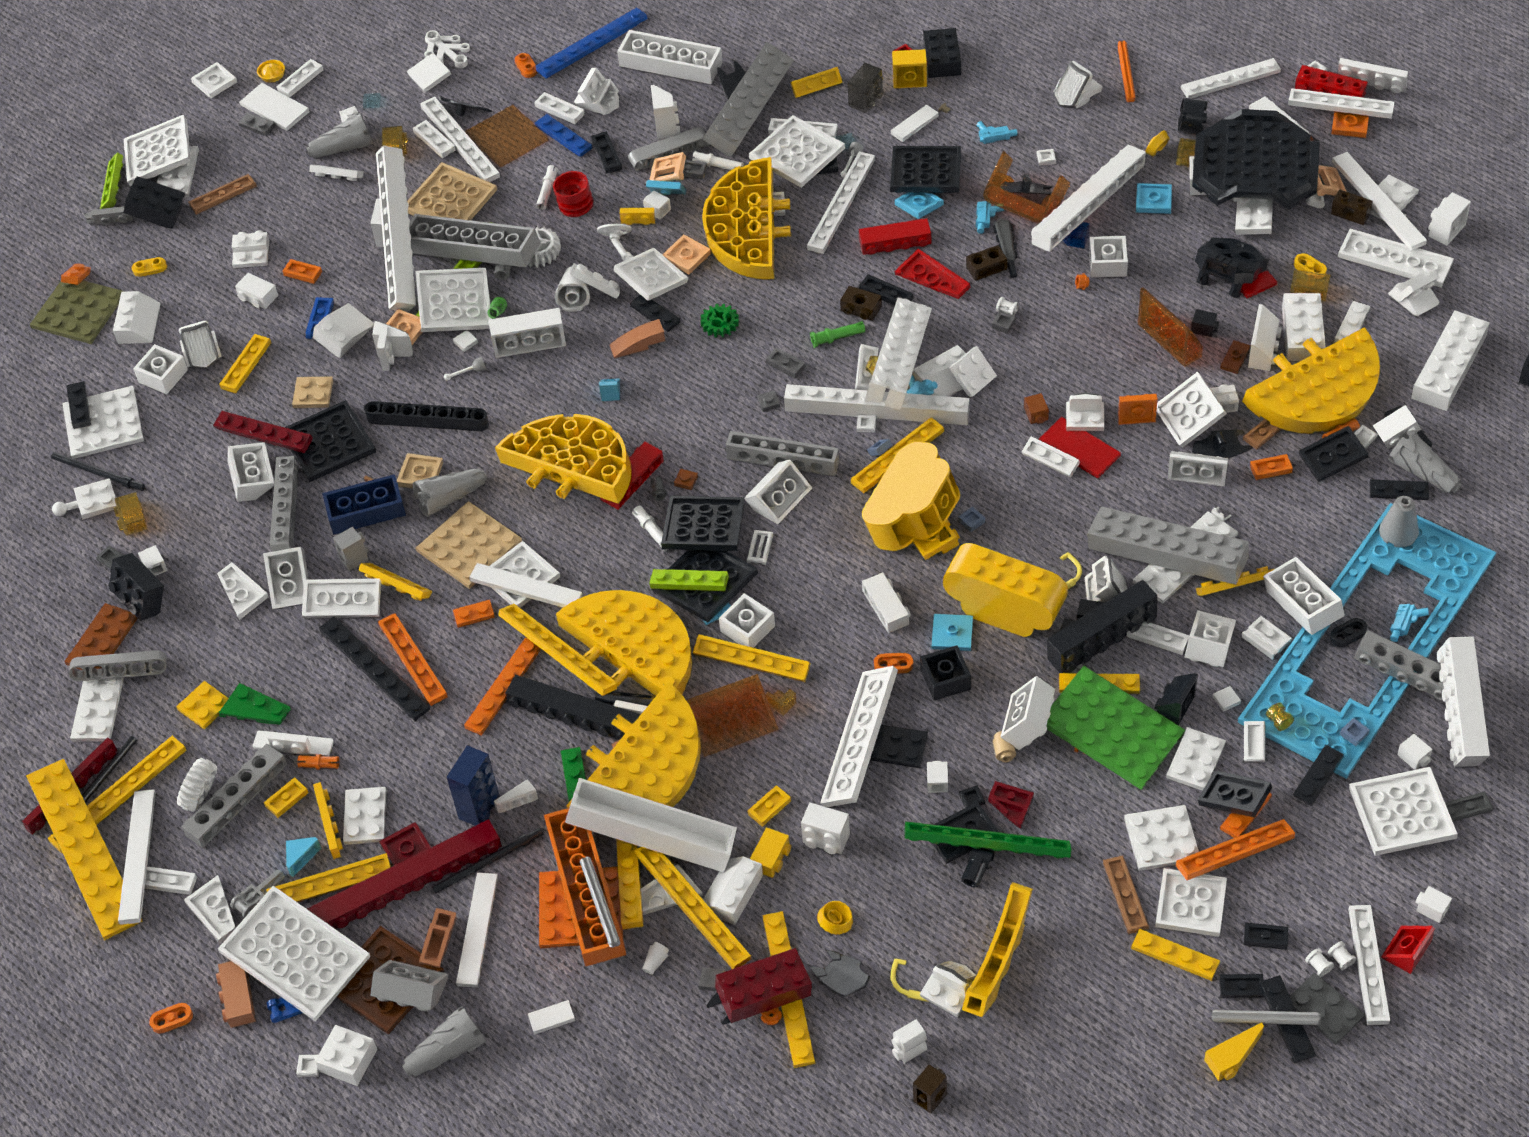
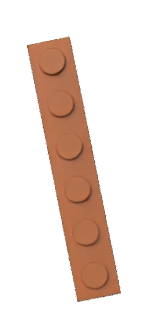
(412, 659)
(496, 694)
(1235, 849)

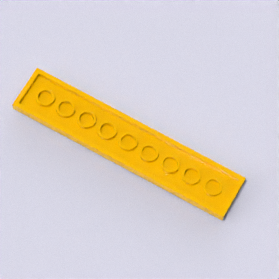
(80, 844)

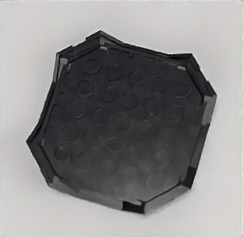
(1256, 158)

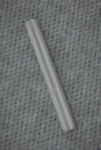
(600, 902)
(1266, 1017)

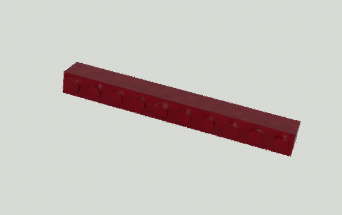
(408, 876)

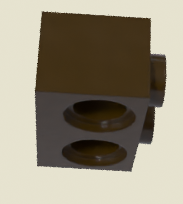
(986, 262)

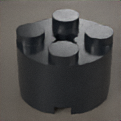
(1192, 115)

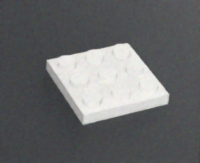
(650, 274)
(1190, 409)
(528, 563)
(1160, 836)
(1192, 903)

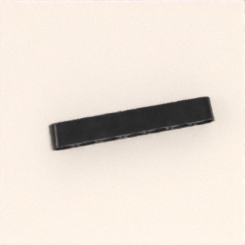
(426, 416)

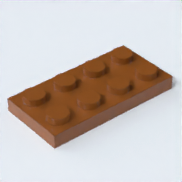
(103, 633)

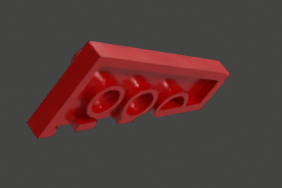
(931, 274)

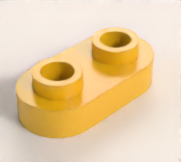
(1311, 264)
(149, 266)

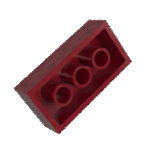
(763, 985)

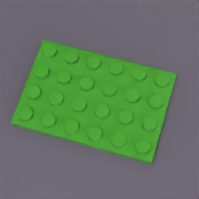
(1113, 727)

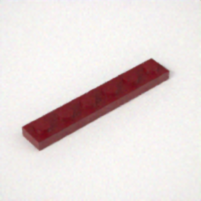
(263, 431)
(89, 767)

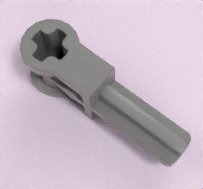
(248, 899)

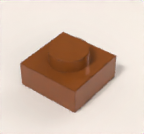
(685, 479)

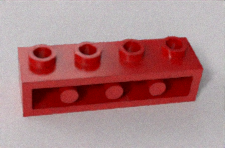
(1329, 82)

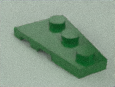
(253, 705)

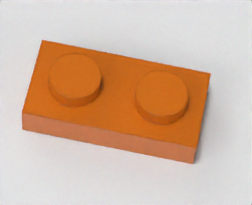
(302, 271)
(75, 274)
(1271, 467)
(473, 613)

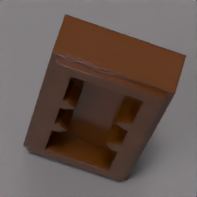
(1235, 357)

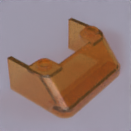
(1018, 204)

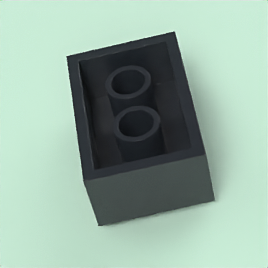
(942, 52)
(154, 202)
(136, 586)

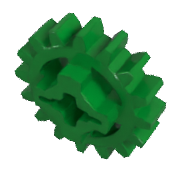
(719, 320)

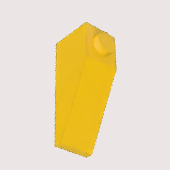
(1230, 1055)

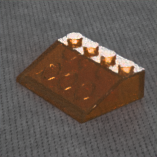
(1168, 329)
(732, 715)

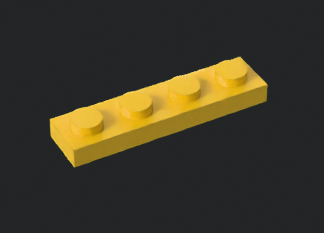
(245, 363)
(388, 578)
(1245, 578)
(1127, 682)
(330, 827)
(1175, 954)

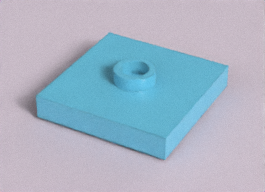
(666, 187)
(1153, 198)
(919, 203)
(952, 631)

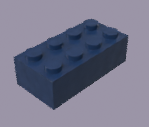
(364, 504)
(473, 786)

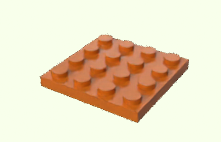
(555, 919)

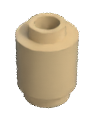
(1004, 751)

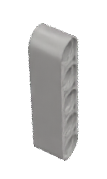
(682, 142)
(108, 669)

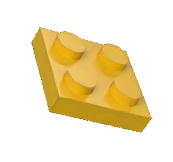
(203, 704)

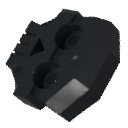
(1230, 261)

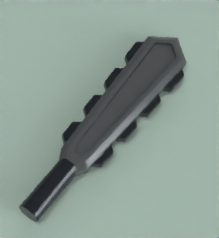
(1005, 237)

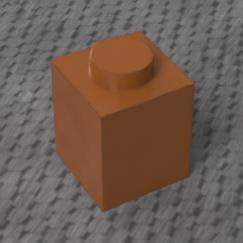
(1036, 409)

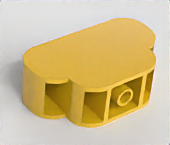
(911, 498)
(1004, 590)

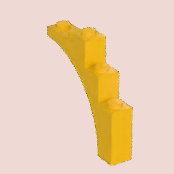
(996, 964)

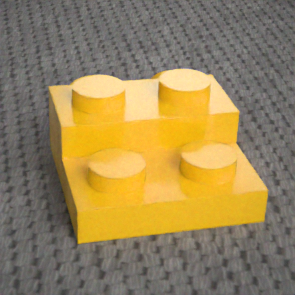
(943, 541)

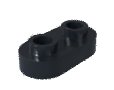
(1347, 633)

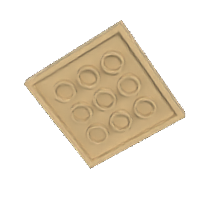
(451, 194)
(466, 540)

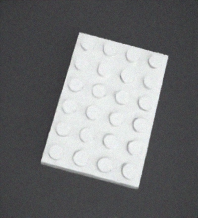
(294, 953)

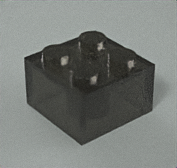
(865, 88)

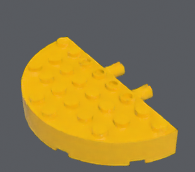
(741, 219)
(1320, 389)
(570, 451)
(632, 634)
(656, 753)

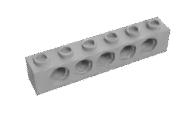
(771, 450)
(284, 503)
(1407, 662)
(257, 777)

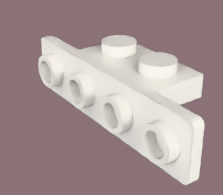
(294, 743)

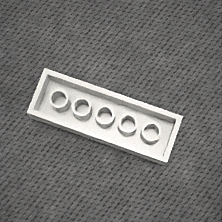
(669, 56)
(1450, 360)
(1463, 702)

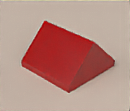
(1408, 946)

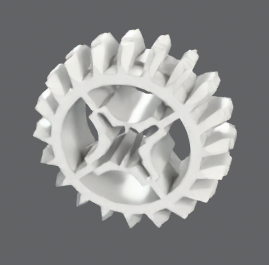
(548, 249)
(196, 784)

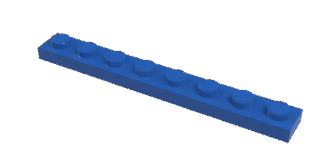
(590, 43)

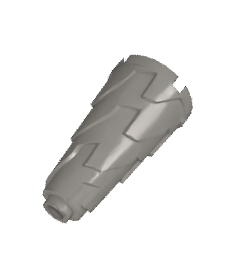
(343, 137)
(1420, 460)
(441, 491)
(446, 1043)

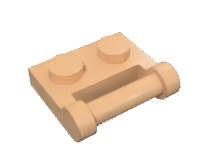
(668, 164)
(1331, 180)

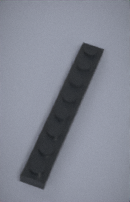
(374, 668)

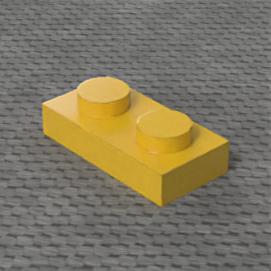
(637, 216)
(286, 797)
(769, 805)

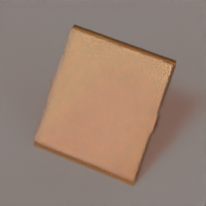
(506, 135)

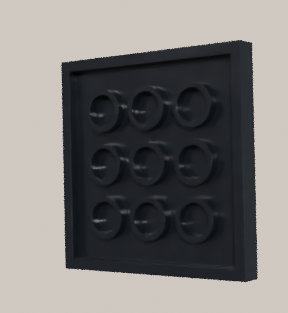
(925, 169)
(335, 441)
(703, 523)
(707, 603)

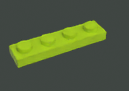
(111, 182)
(689, 580)

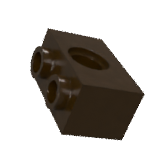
(1351, 207)
(860, 303)
(930, 1088)

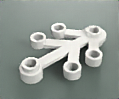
(433, 38)

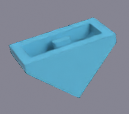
(610, 389)
(300, 852)

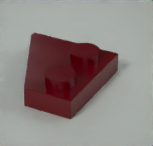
(1011, 802)

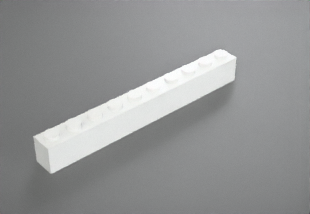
(1088, 198)
(396, 229)
(853, 403)

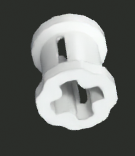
(1013, 307)
(1341, 955)
(1319, 962)

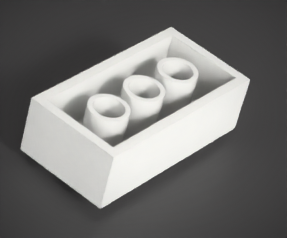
(1302, 321)
(527, 332)
(1304, 596)

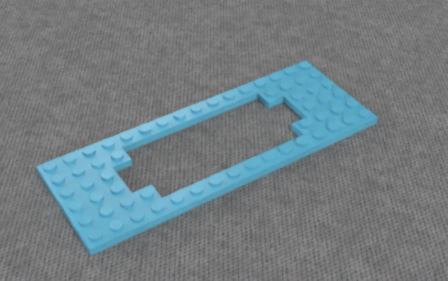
(1454, 571)

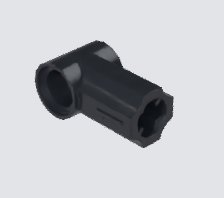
(977, 865)

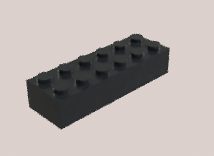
(1102, 627)

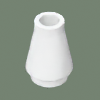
(655, 957)

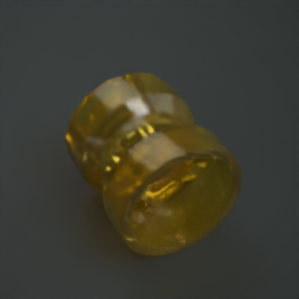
(1278, 714)

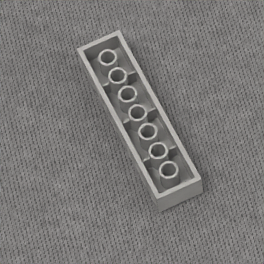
(748, 99)
(473, 240)
(1168, 545)

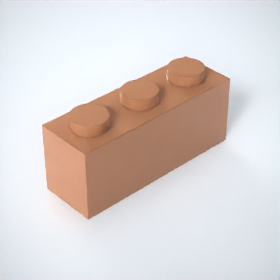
(235, 994)

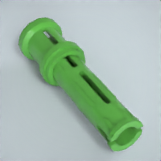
(494, 307)
(829, 335)

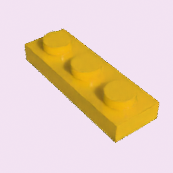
(816, 82)

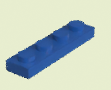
(563, 135)

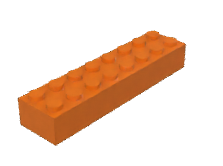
(569, 846)

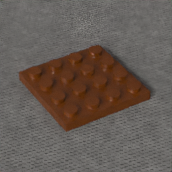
(356, 994)

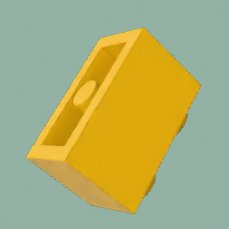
(771, 850)

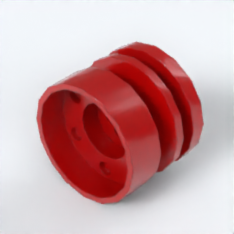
(573, 193)

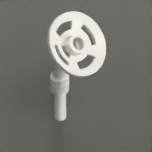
(614, 232)

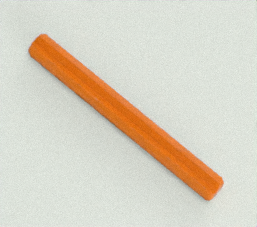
(1126, 71)

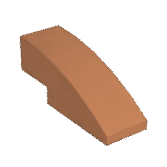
(638, 339)
(438, 938)

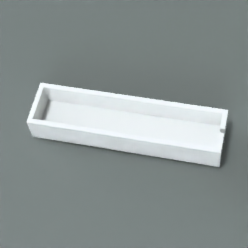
(898, 353)
(651, 825)

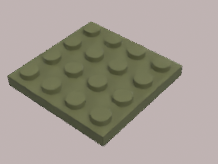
(77, 310)

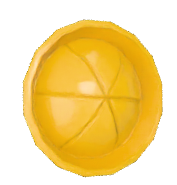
(271, 70)
(1157, 143)
(835, 917)

